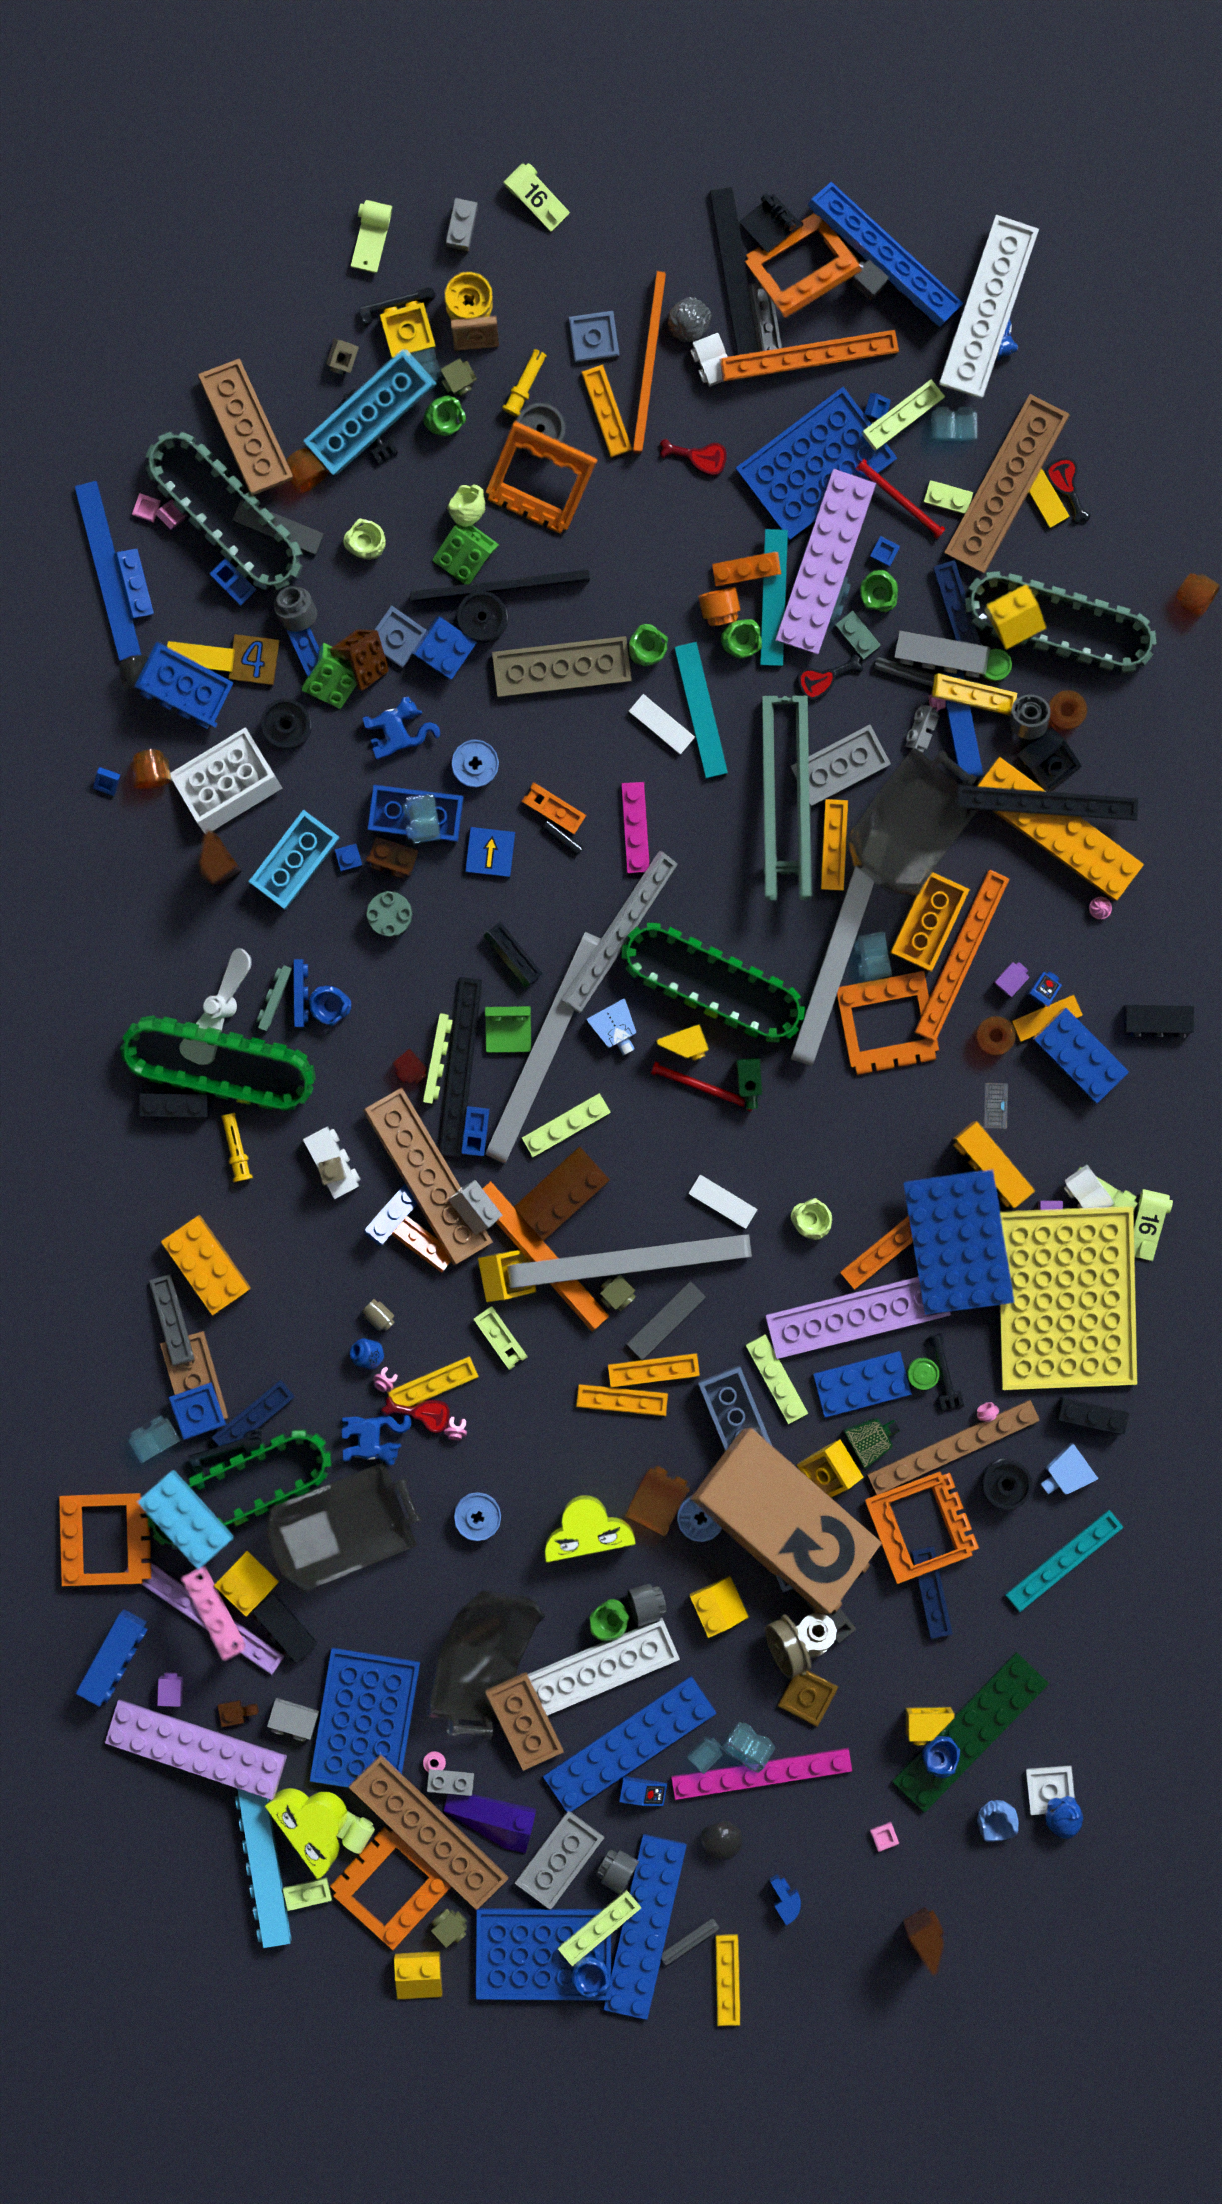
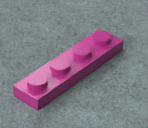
(635, 827)

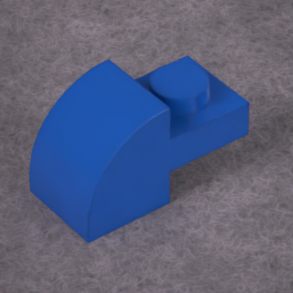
(232, 581)
(475, 1131)
(789, 1903)

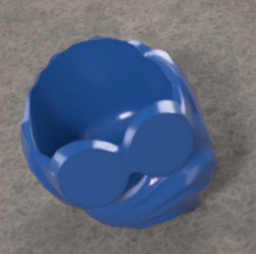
(329, 1004)
(941, 1756)
(1066, 1819)
(591, 1977)

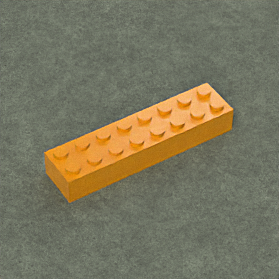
(1067, 837)

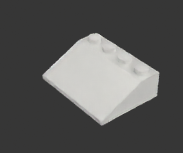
(225, 781)

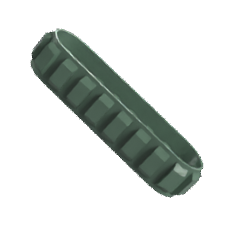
(198, 521)
(1078, 601)

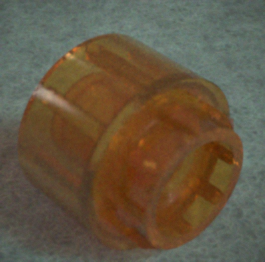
(306, 470)
(1197, 593)
(1078, 706)
(150, 770)
(1007, 1035)

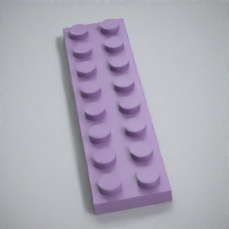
(825, 561)
(848, 1317)
(196, 1749)

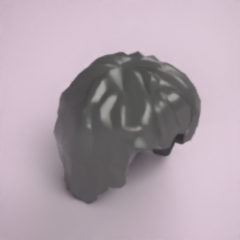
(689, 319)

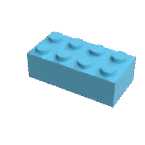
(294, 859)
(185, 1519)

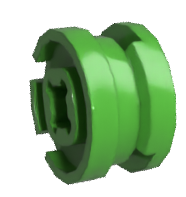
(998, 665)
(923, 1373)

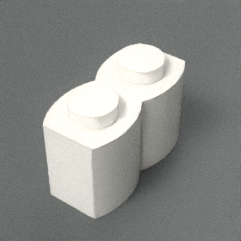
(708, 353)
(1087, 1189)

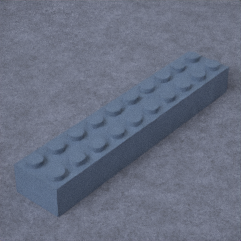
(732, 1411)

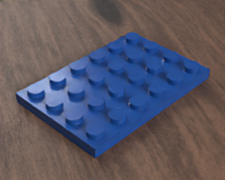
(797, 465)
(959, 1241)
(363, 1714)
(521, 1954)

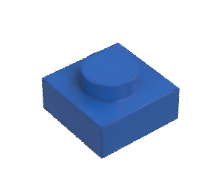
(877, 406)
(885, 551)
(106, 781)
(348, 857)

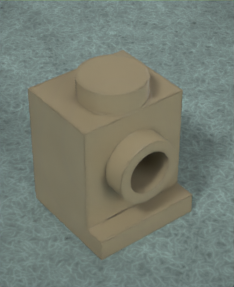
(349, 354)
(332, 1170)

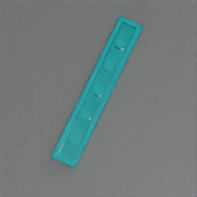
(774, 600)
(701, 710)
(1064, 1560)

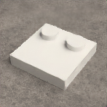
(1048, 1784)

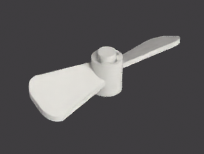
(218, 1008)

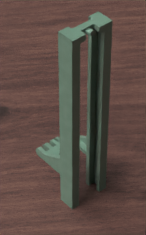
(803, 865)

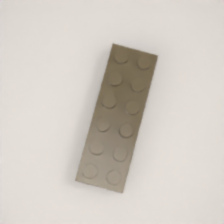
(561, 666)

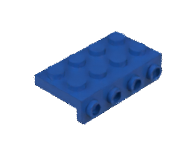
(183, 685)

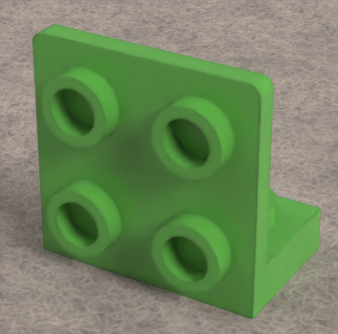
(464, 552)
(330, 679)
(508, 1029)

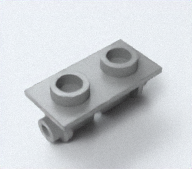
(924, 718)
(450, 1782)

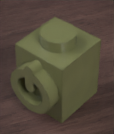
(458, 377)
(617, 1293)
(449, 1927)

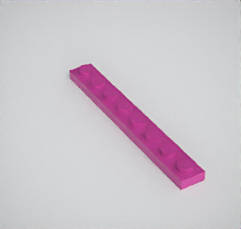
(774, 1772)

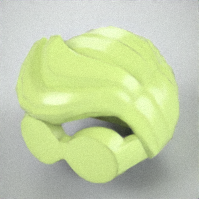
(467, 505)
(365, 541)
(812, 1219)

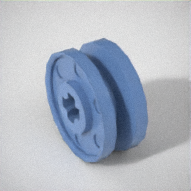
(465, 754)
(689, 1525)
(482, 1528)

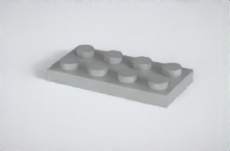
(844, 764)
(559, 1860)

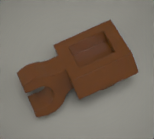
(233, 1712)

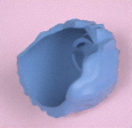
(997, 1821)

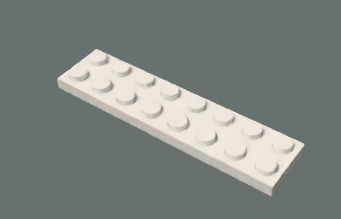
(989, 306)
(604, 1666)

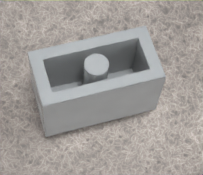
(462, 224)
(475, 1207)
(292, 1719)

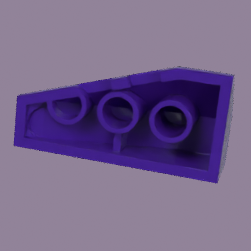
(495, 1819)

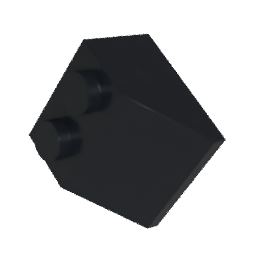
(1049, 760)

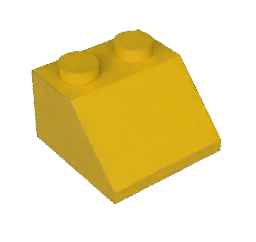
(1015, 617)
(686, 1043)
(495, 1275)
(831, 1469)
(246, 1583)
(719, 1606)
(926, 1723)
(418, 1975)

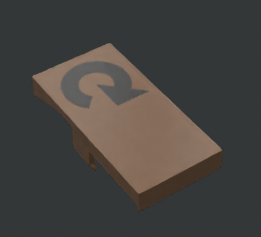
(786, 1521)

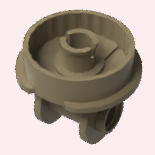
(796, 1645)

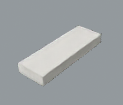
(661, 724)
(722, 1201)

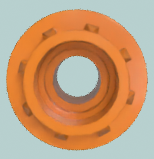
(720, 606)

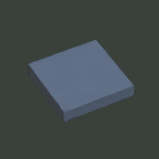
(594, 336)
(399, 636)

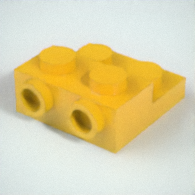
(407, 328)

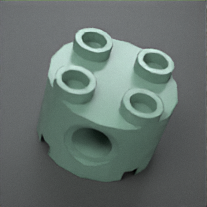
(389, 914)

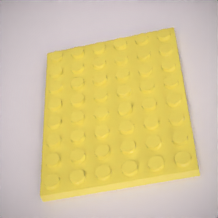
(1071, 1299)

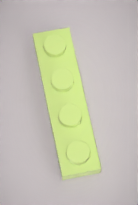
(903, 415)
(439, 1049)
(566, 1125)
(776, 1379)
(599, 1927)

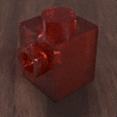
(410, 1067)

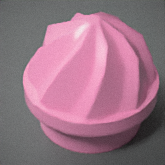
(1100, 908)

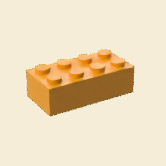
(929, 922)
(987, 1155)
(206, 1264)

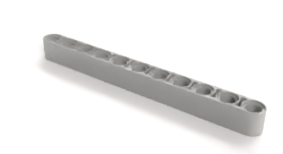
(832, 968)
(539, 1059)
(629, 1261)

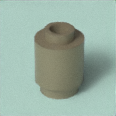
(378, 1315)

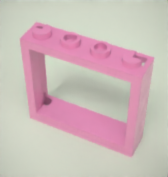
(214, 1612)

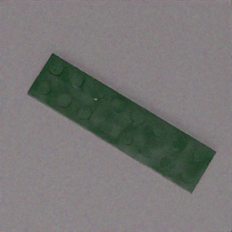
(975, 1727)

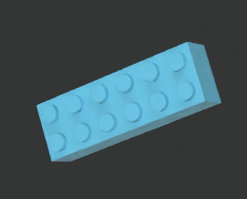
(370, 412)

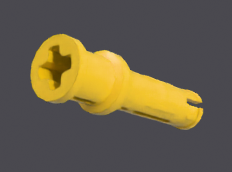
(520, 392)
(237, 1161)

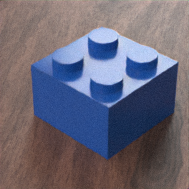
(443, 647)

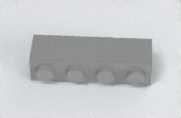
(942, 652)

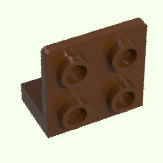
(365, 655)
(392, 857)

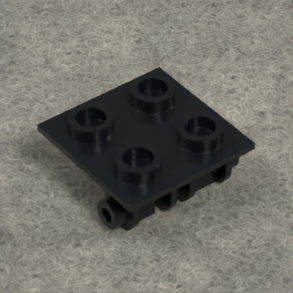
(770, 222)

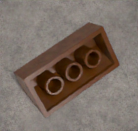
(216, 860)
(561, 1193)
(926, 1935)

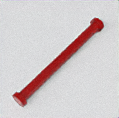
(902, 500)
(697, 1084)

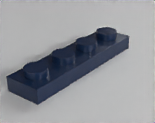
(953, 598)
(255, 1414)
(932, 1596)

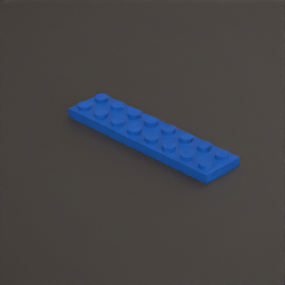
(886, 253)
(629, 1744)
(645, 1932)

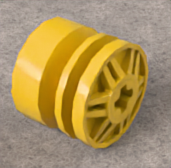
(472, 288)

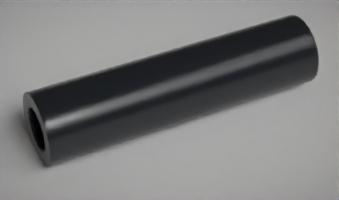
(562, 837)

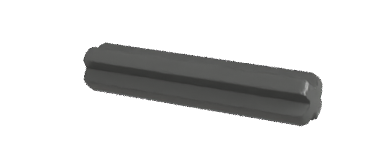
(904, 671)
(689, 1941)

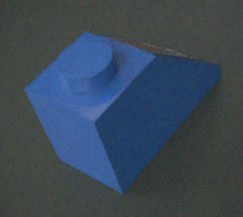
(1044, 988)
(642, 1792)

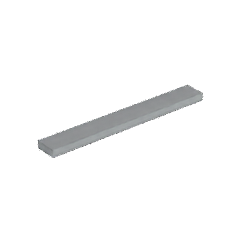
(616, 935)

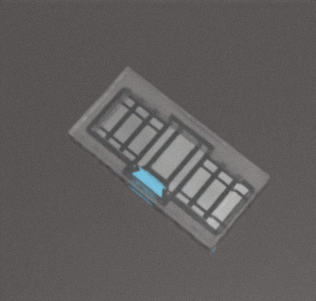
(995, 1105)

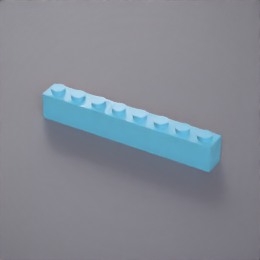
(264, 1869)

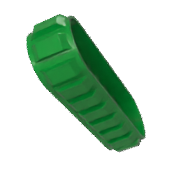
(734, 964)
(220, 1088)
(239, 1461)

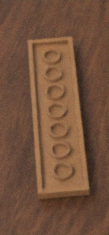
(1007, 484)
(424, 1173)
(428, 1832)

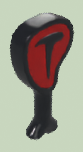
(1062, 476)
(817, 683)

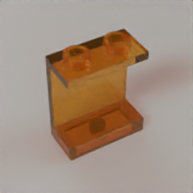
(657, 1500)

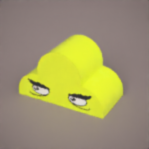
(587, 1530)
(310, 1825)

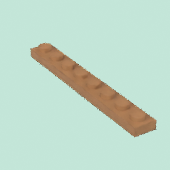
(953, 1447)

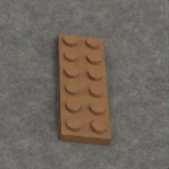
(245, 427)

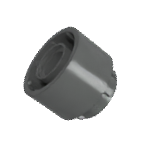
(295, 609)
(1030, 716)
(646, 1604)
(616, 1870)

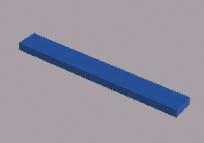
(103, 556)

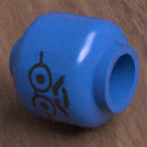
(367, 1353)

